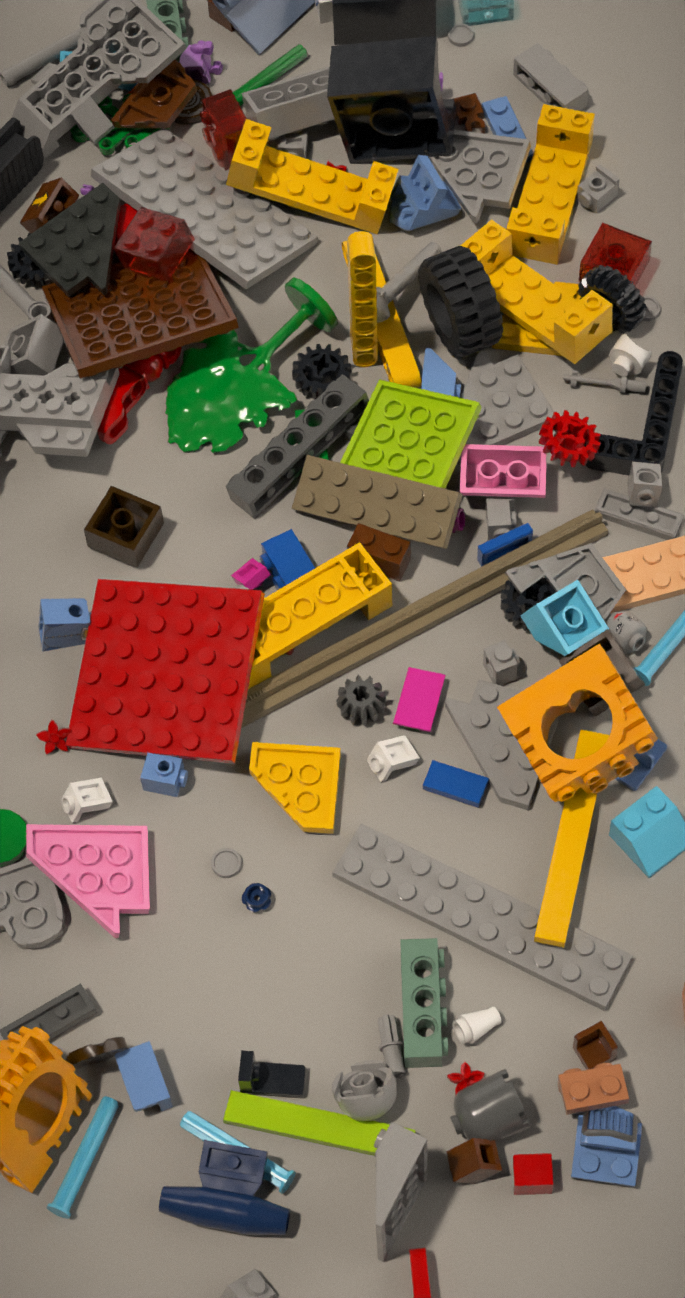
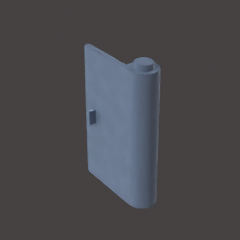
(262, 20)

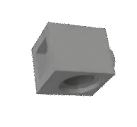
(644, 484)

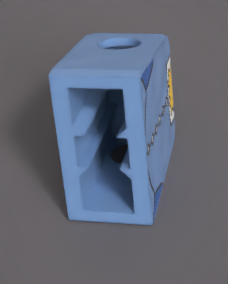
(63, 623)

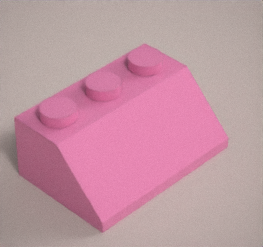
(503, 471)

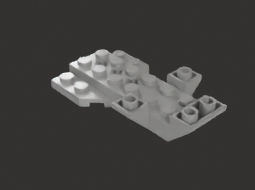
(73, 89)
(54, 410)

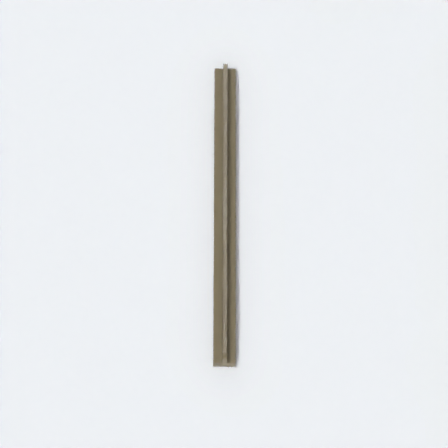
(414, 618)

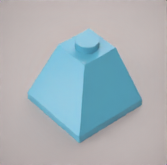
(565, 619)

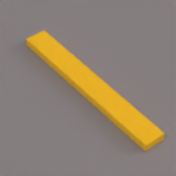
(568, 854)

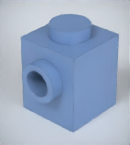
(163, 774)

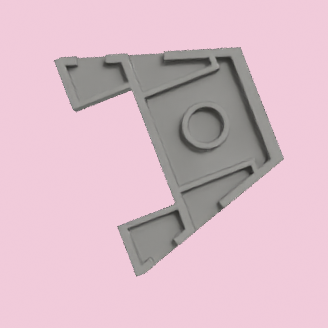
(572, 565)

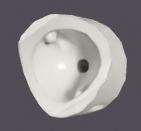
(628, 357)

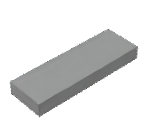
(650, 520)

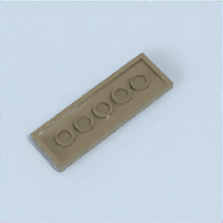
(378, 501)

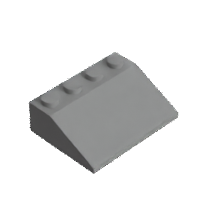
(399, 1179)

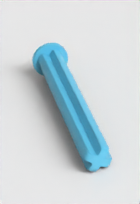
(662, 650)
(206, 1131)
(83, 1158)

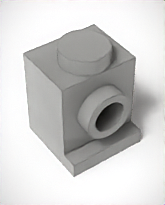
(598, 189)
(499, 515)
(501, 663)

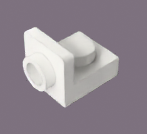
(391, 756)
(85, 797)

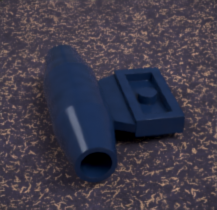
(227, 1198)

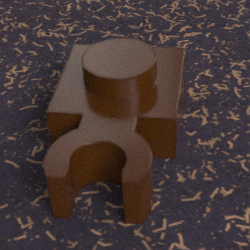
(470, 112)

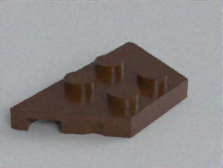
(157, 102)

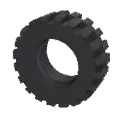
(460, 301)

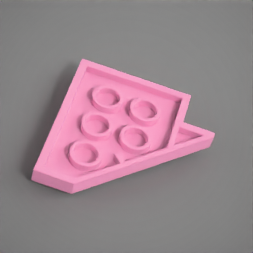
(96, 867)

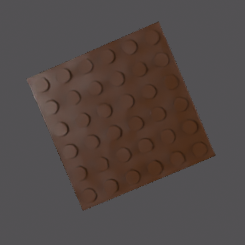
(139, 315)

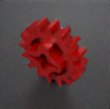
(569, 438)

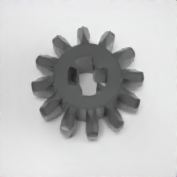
(361, 710)

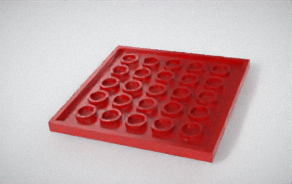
(166, 670)

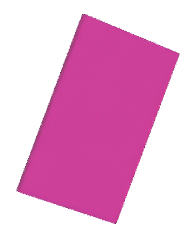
(419, 699)

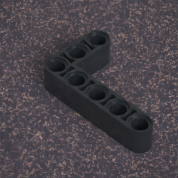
(656, 425)

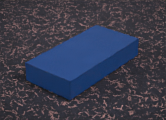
(504, 544)
(455, 783)

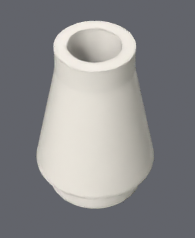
(474, 1025)

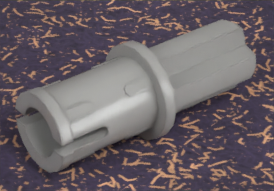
(391, 1045)

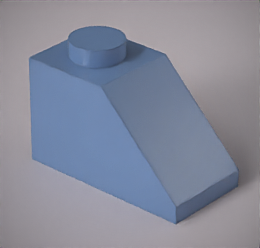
(438, 375)

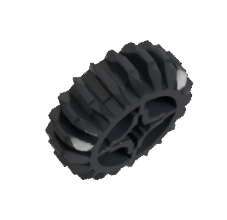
(617, 289)

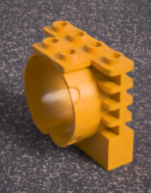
(561, 692)
(35, 1104)

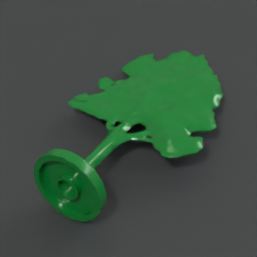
(220, 392)

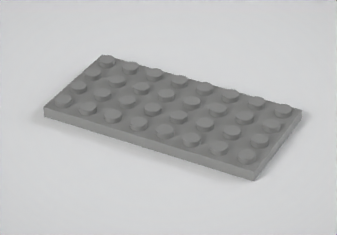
(230, 226)

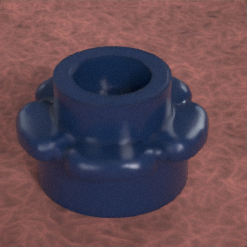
(253, 890)

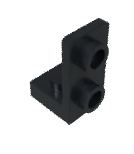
(270, 1077)

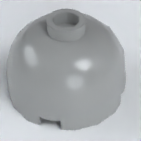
(366, 1090)

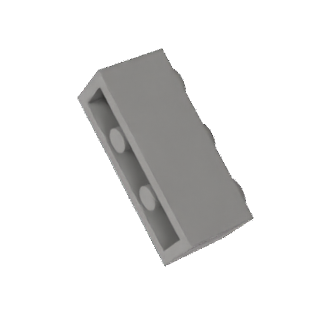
(549, 79)

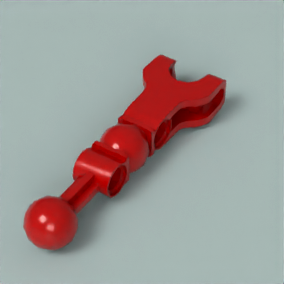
(129, 390)

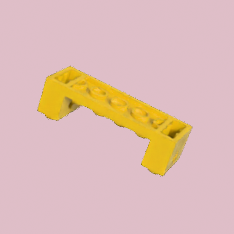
(309, 183)
(551, 183)
(537, 303)
(317, 602)

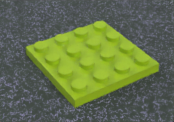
(412, 433)

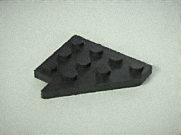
(78, 242)

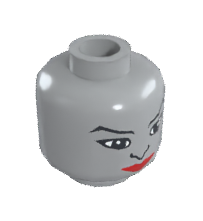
(627, 629)

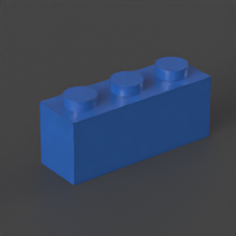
(285, 558)

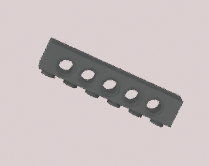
(313, 441)

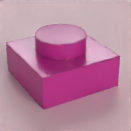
(251, 574)

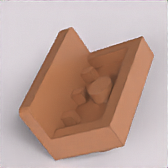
(593, 1088)

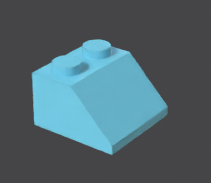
(650, 831)

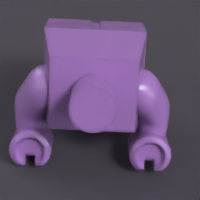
(197, 61)

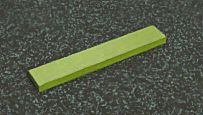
(302, 1122)

